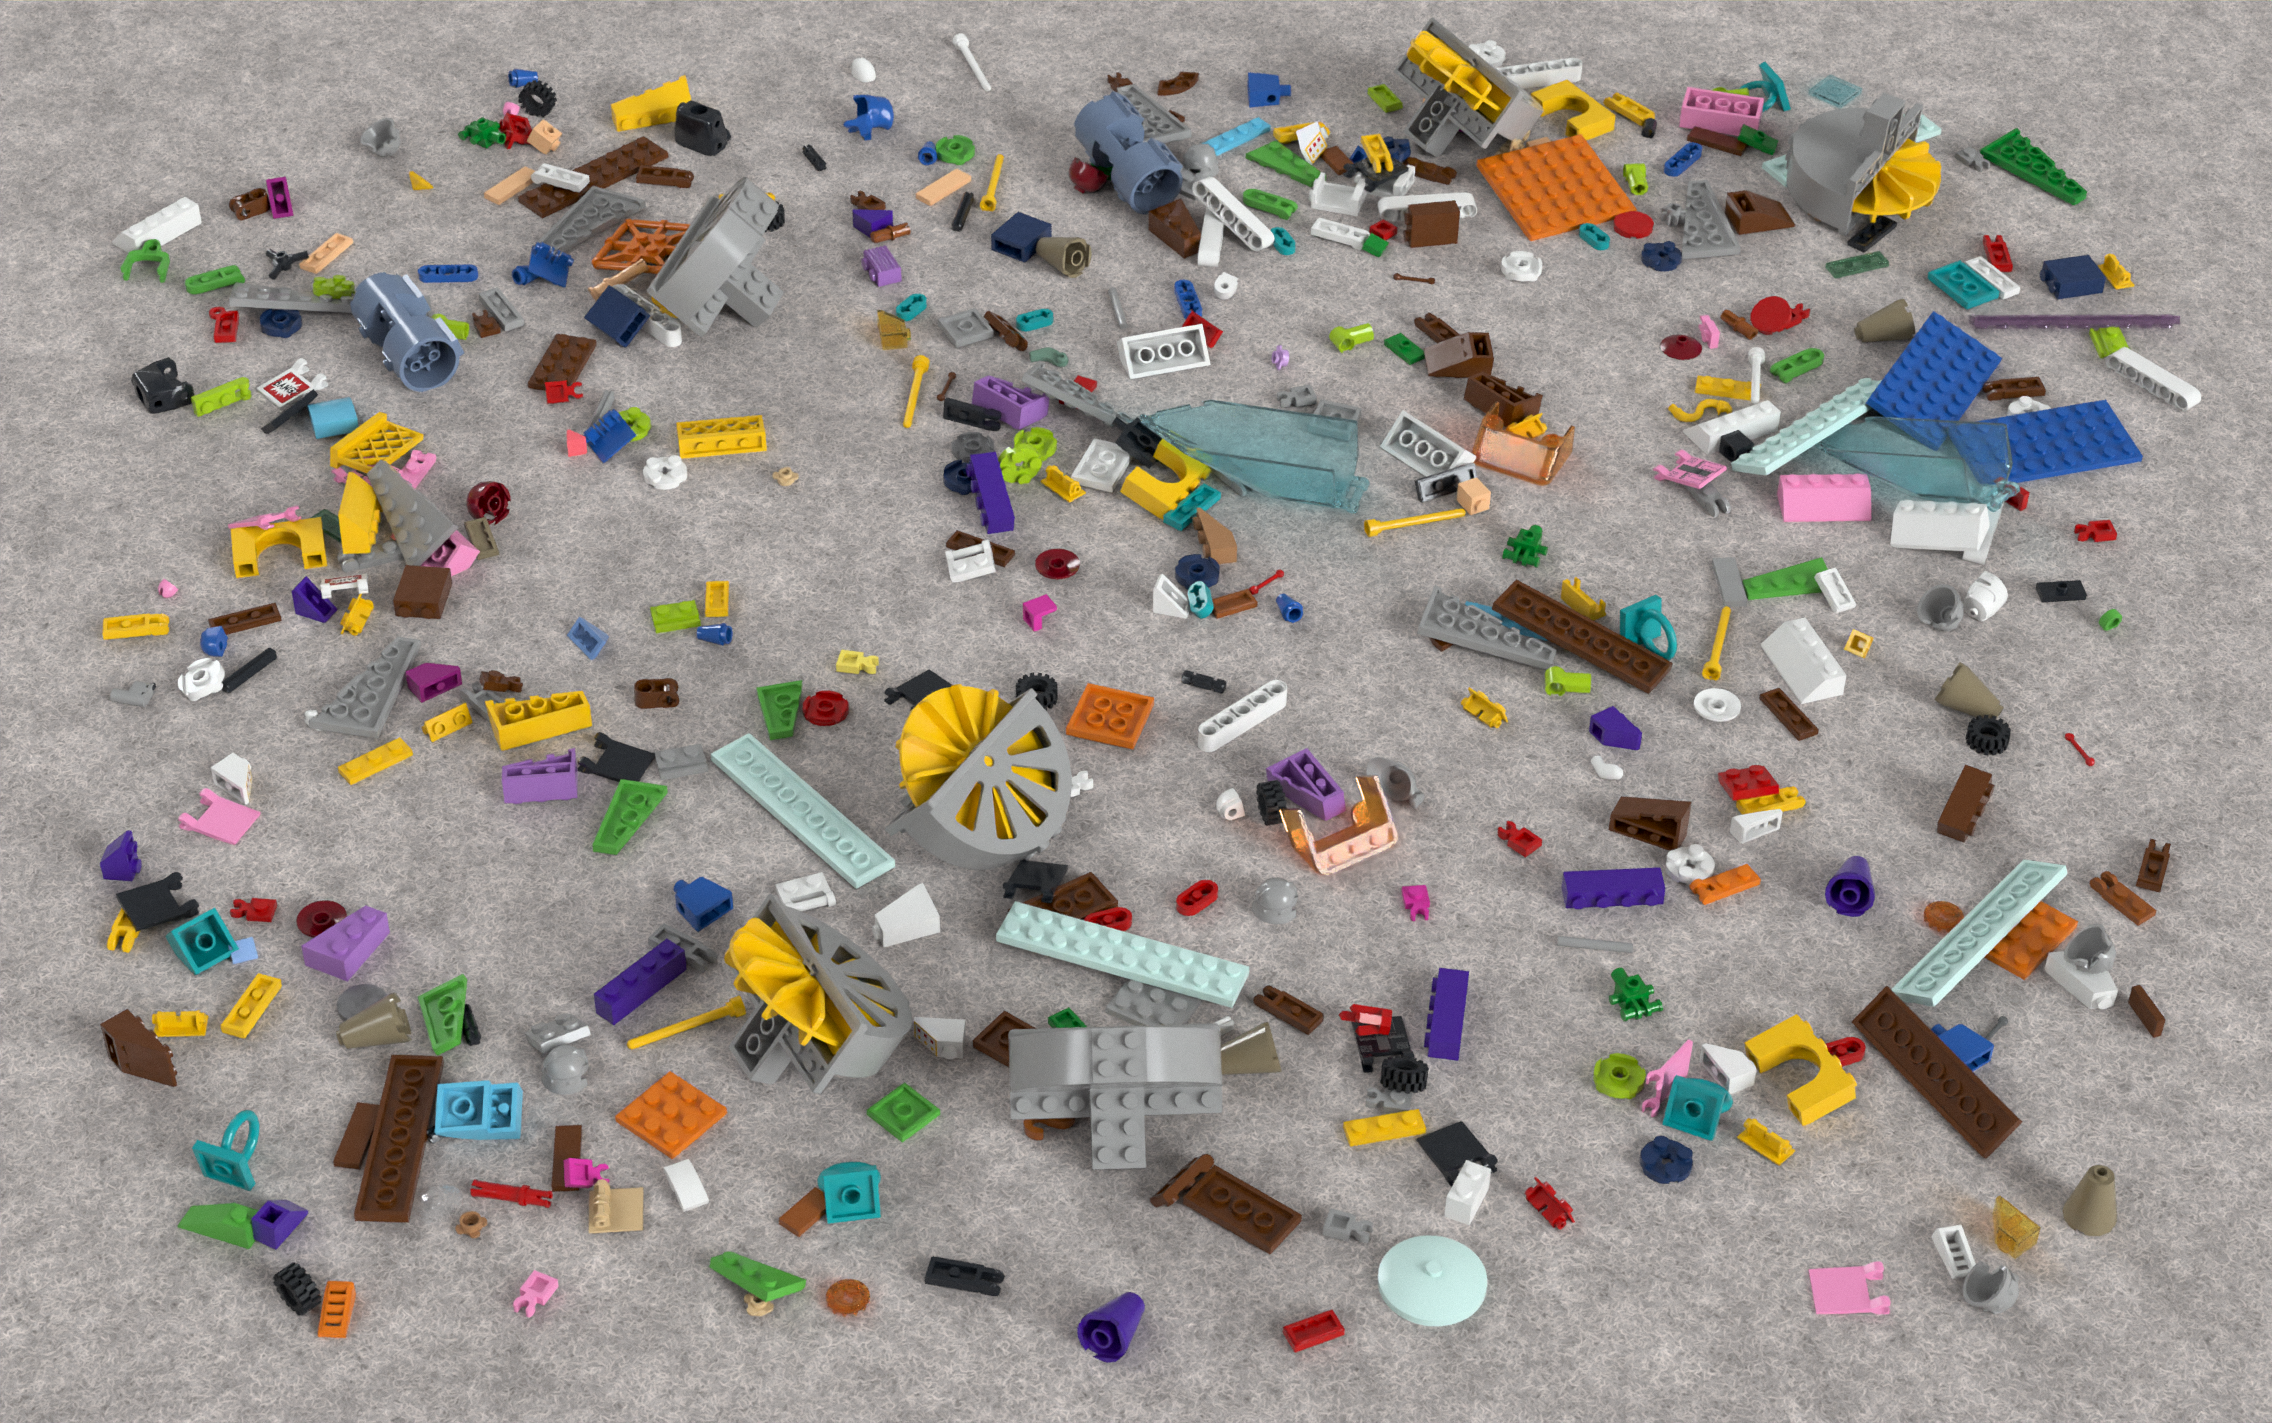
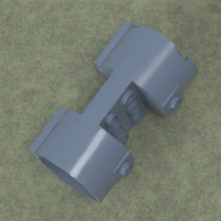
(1141, 172)
(414, 345)

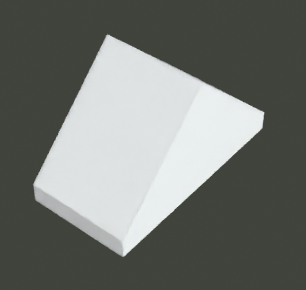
(1169, 599)

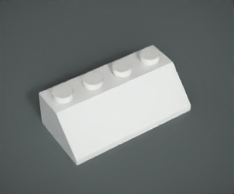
(162, 226)
(1164, 351)
(1751, 421)
(1424, 447)
(1939, 525)
(1804, 661)

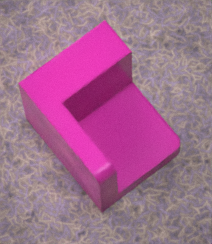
(1035, 609)

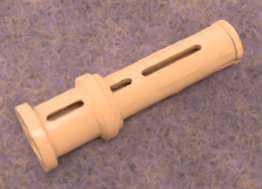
(621, 278)

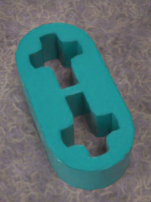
(1594, 236)
(1283, 241)
(914, 304)
(1034, 320)
(1200, 599)

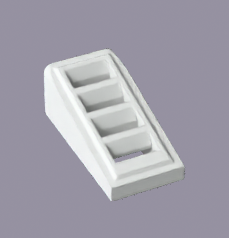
(1754, 825)
(1956, 1233)

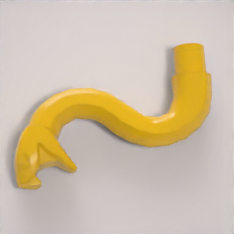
(1720, 405)

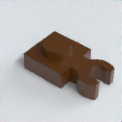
(1118, 81)
(867, 203)
(485, 325)
(498, 682)

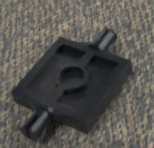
(1138, 441)

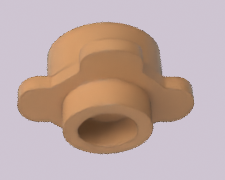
(471, 1218)

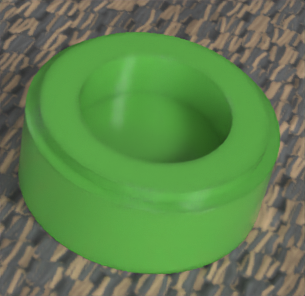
(2110, 619)

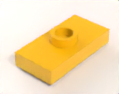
(717, 599)

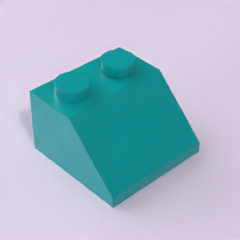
(202, 942)

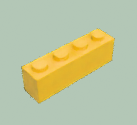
(651, 107)
(538, 718)

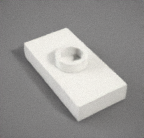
(1835, 590)

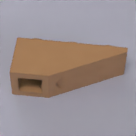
(1216, 539)

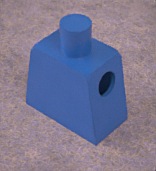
(1265, 90)
(702, 901)
(1966, 1044)

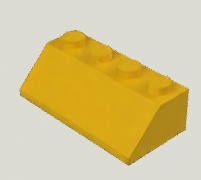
(358, 516)

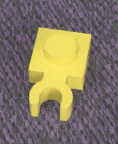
(855, 661)

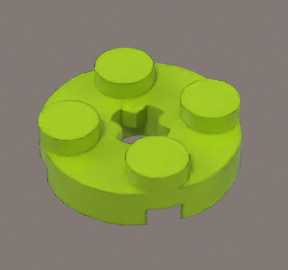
(335, 287)
(639, 420)
(1046, 442)
(1024, 472)
(1621, 1088)

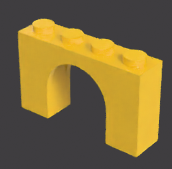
(1566, 96)
(1160, 496)
(252, 540)
(1797, 1041)

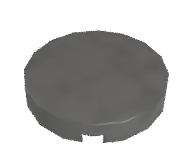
(970, 444)
(357, 999)

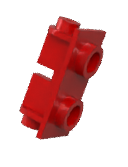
(1542, 1196)

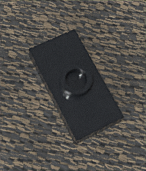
(2061, 591)

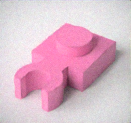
(1709, 331)
(535, 1290)

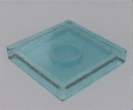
(1835, 91)

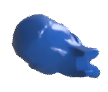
(871, 113)

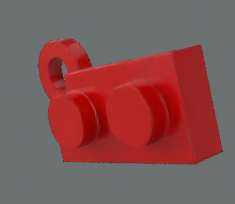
(226, 324)

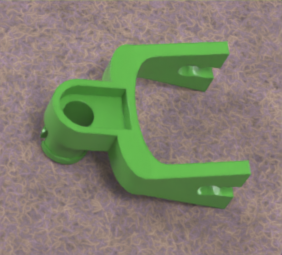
(150, 251)

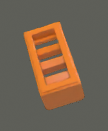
(342, 1293)

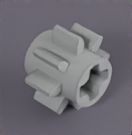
(1673, 214)

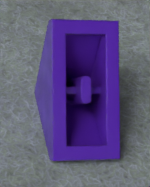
(871, 220)
(309, 602)

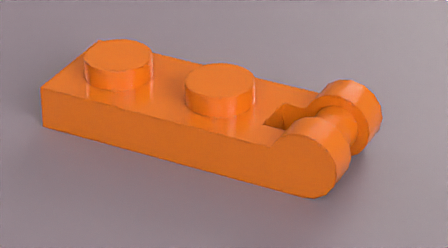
(1725, 884)

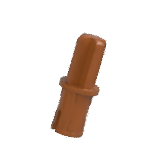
(890, 232)
(1739, 324)

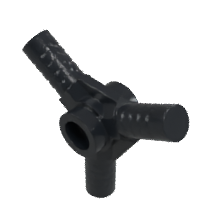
(283, 261)

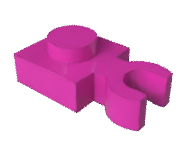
(1417, 900)
(581, 1173)

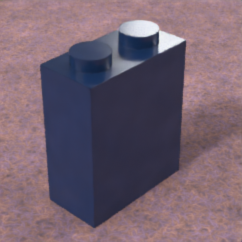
(1019, 236)
(2072, 277)
(617, 316)

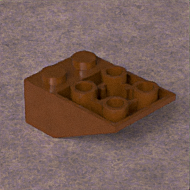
(1755, 213)
(1460, 356)
(137, 1049)

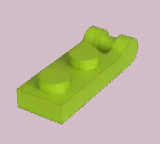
(221, 396)

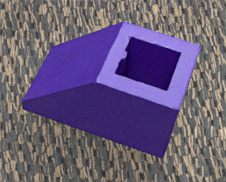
(1615, 730)
(121, 859)
(276, 1222)

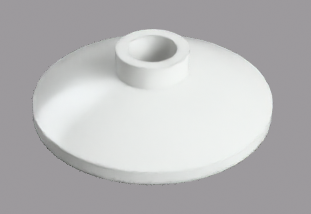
(1717, 704)

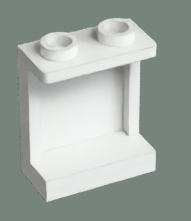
(1395, 187)
(1337, 197)

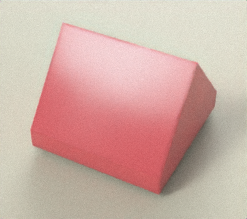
(576, 444)

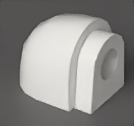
(863, 70)
(1225, 286)
(1230, 805)

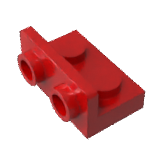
(516, 129)

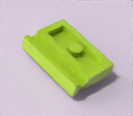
(2107, 340)
(675, 616)

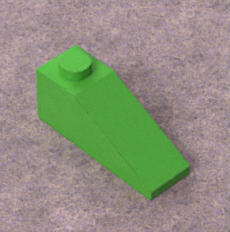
(222, 1222)

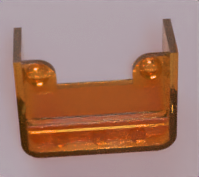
(1518, 455)
(1369, 835)

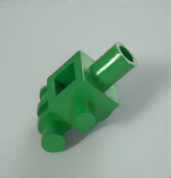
(483, 133)
(1526, 547)
(1633, 996)

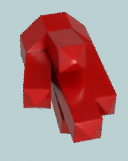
(1377, 1019)

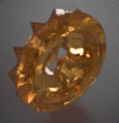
(1948, 910)
(854, 1289)

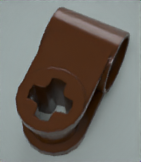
(252, 204)
(654, 693)

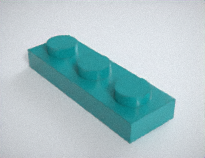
(1183, 515)

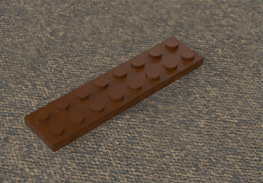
(602, 174)
(1582, 636)
(1937, 1072)
(399, 1139)

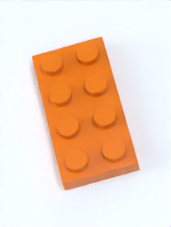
(2032, 940)

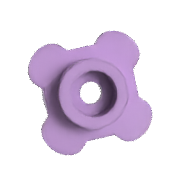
(1280, 357)

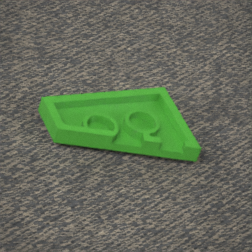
(780, 707)
(444, 1013)
(756, 1277)

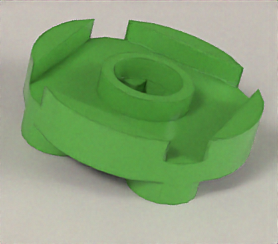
(955, 150)

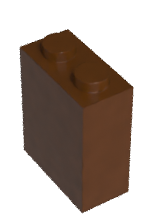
(1432, 224)
(422, 592)

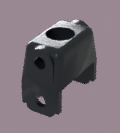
(700, 128)
(161, 390)

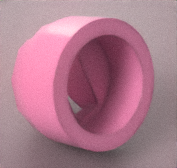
(511, 108)
(166, 589)

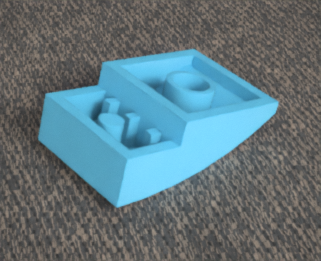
(333, 417)
(479, 1110)

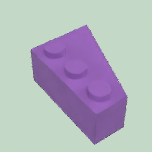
(1017, 406)
(542, 780)
(1308, 784)
(347, 944)

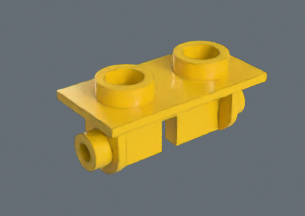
(2115, 273)
(1530, 425)
(1062, 485)
(358, 608)
(1492, 712)
(447, 722)
(187, 1024)
(1765, 1143)

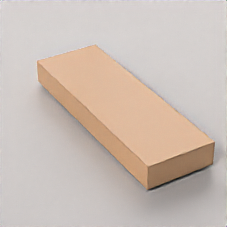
(510, 186)
(943, 187)
(326, 253)

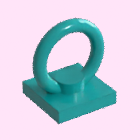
(1772, 87)
(1643, 623)
(1696, 1106)
(223, 1162)
(850, 1191)

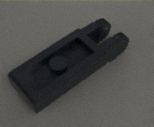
(971, 414)
(963, 1276)

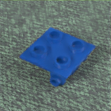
(550, 266)
(609, 436)

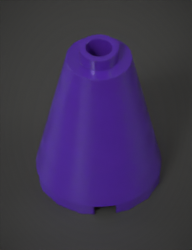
(1851, 888)
(1111, 1327)

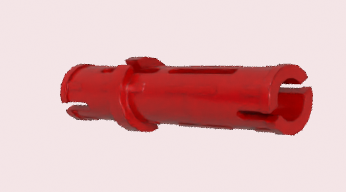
(522, 1195)

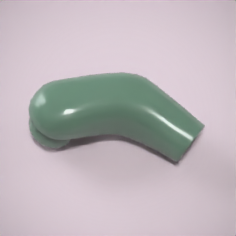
(1049, 355)

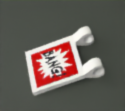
(291, 385)
(344, 582)

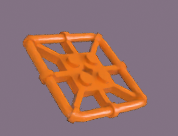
(649, 247)

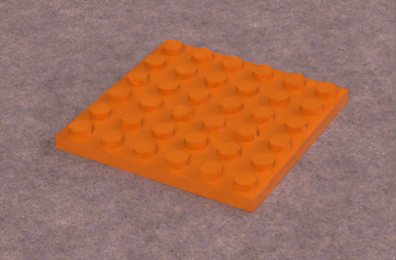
(1555, 187)

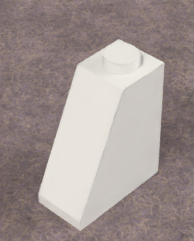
(907, 918)
(2090, 989)

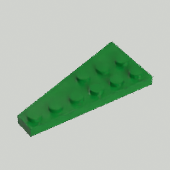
(2033, 165)

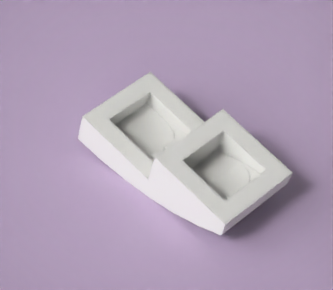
(686, 1185)

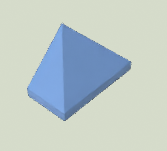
(587, 637)

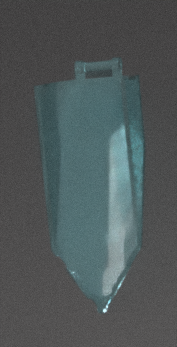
(1270, 449)
(1930, 457)

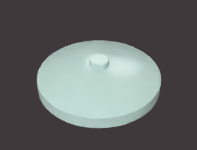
(1432, 1280)

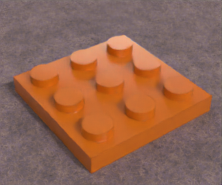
(1110, 716)
(671, 1114)

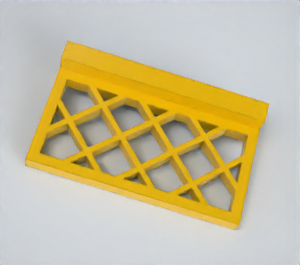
(365, 437)
(715, 443)

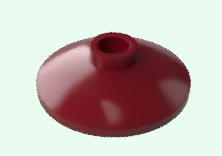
(1681, 347)
(1057, 563)
(319, 917)

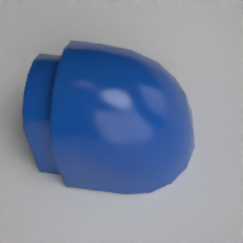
(214, 641)

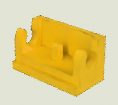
(1580, 601)

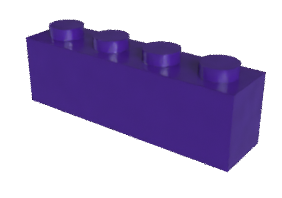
(990, 492)
(1613, 888)
(640, 981)
(1447, 1015)

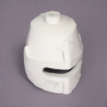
(1985, 600)

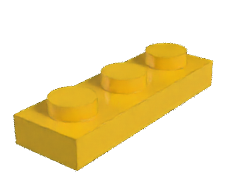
(1723, 387)
(375, 761)
(251, 1005)
(1384, 1127)

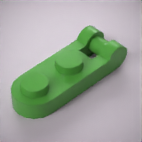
(1269, 203)
(214, 280)
(1797, 364)

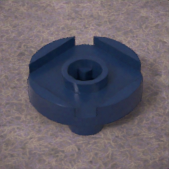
(1398, 148)
(1651, 256)
(280, 322)
(953, 477)
(1207, 570)
(1662, 1147)

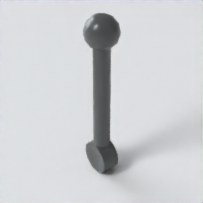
(2002, 1021)

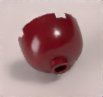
(1086, 176)
(488, 498)

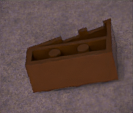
(1175, 228)
(1514, 403)
(1966, 804)
(1652, 820)

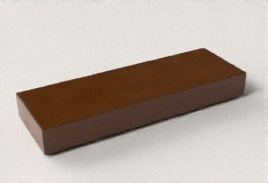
(1717, 141)
(960, 540)
(247, 619)
(1789, 714)
(357, 1137)
(566, 1145)

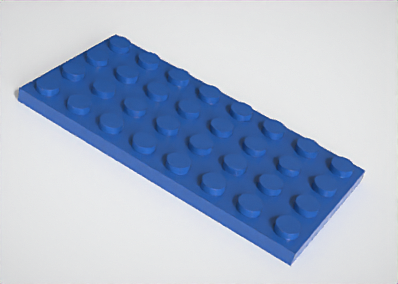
(1935, 374)
(2067, 441)

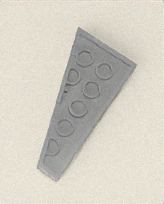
(285, 298)

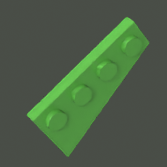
(1285, 162)
(1786, 582)
(626, 813)

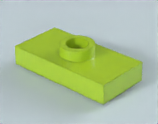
(1385, 98)

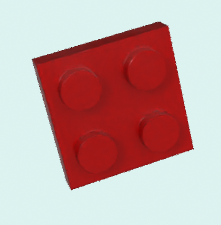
(1748, 782)

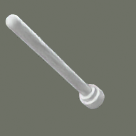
(961, 42)
(1756, 357)

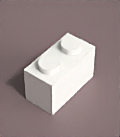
(1467, 1192)

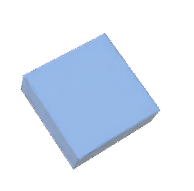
(246, 951)

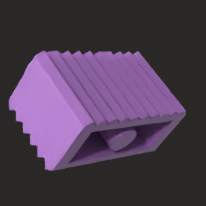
(881, 266)

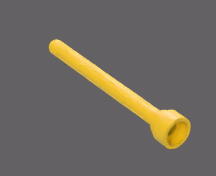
(988, 201)
(920, 366)
(1374, 527)
(1712, 667)
(734, 1007)

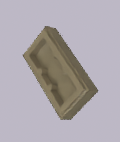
(481, 538)

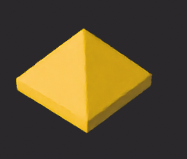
(419, 182)
(1858, 643)

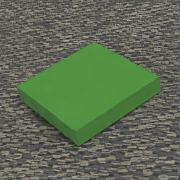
(903, 1112)

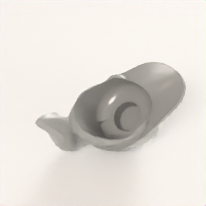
(1396, 778)

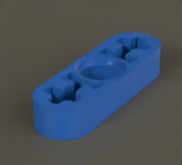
(1682, 165)
(429, 274)
(1190, 294)

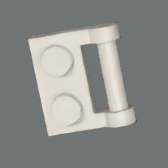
(972, 566)
(806, 888)

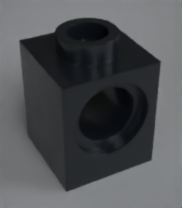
(1734, 445)

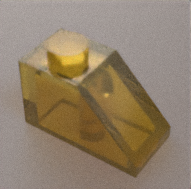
(892, 331)
(2012, 1229)

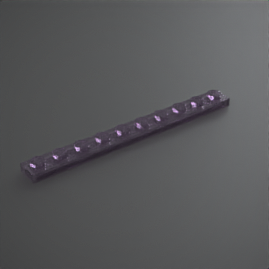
(2082, 320)

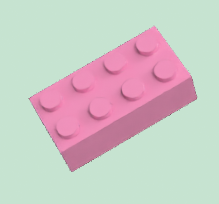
(1720, 111)

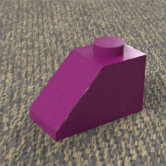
(279, 197)
(432, 680)

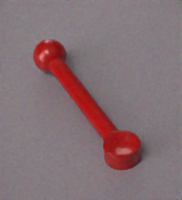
(1254, 589)
(2089, 760)

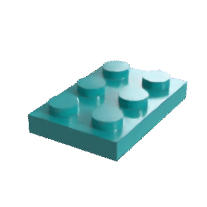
(1963, 284)

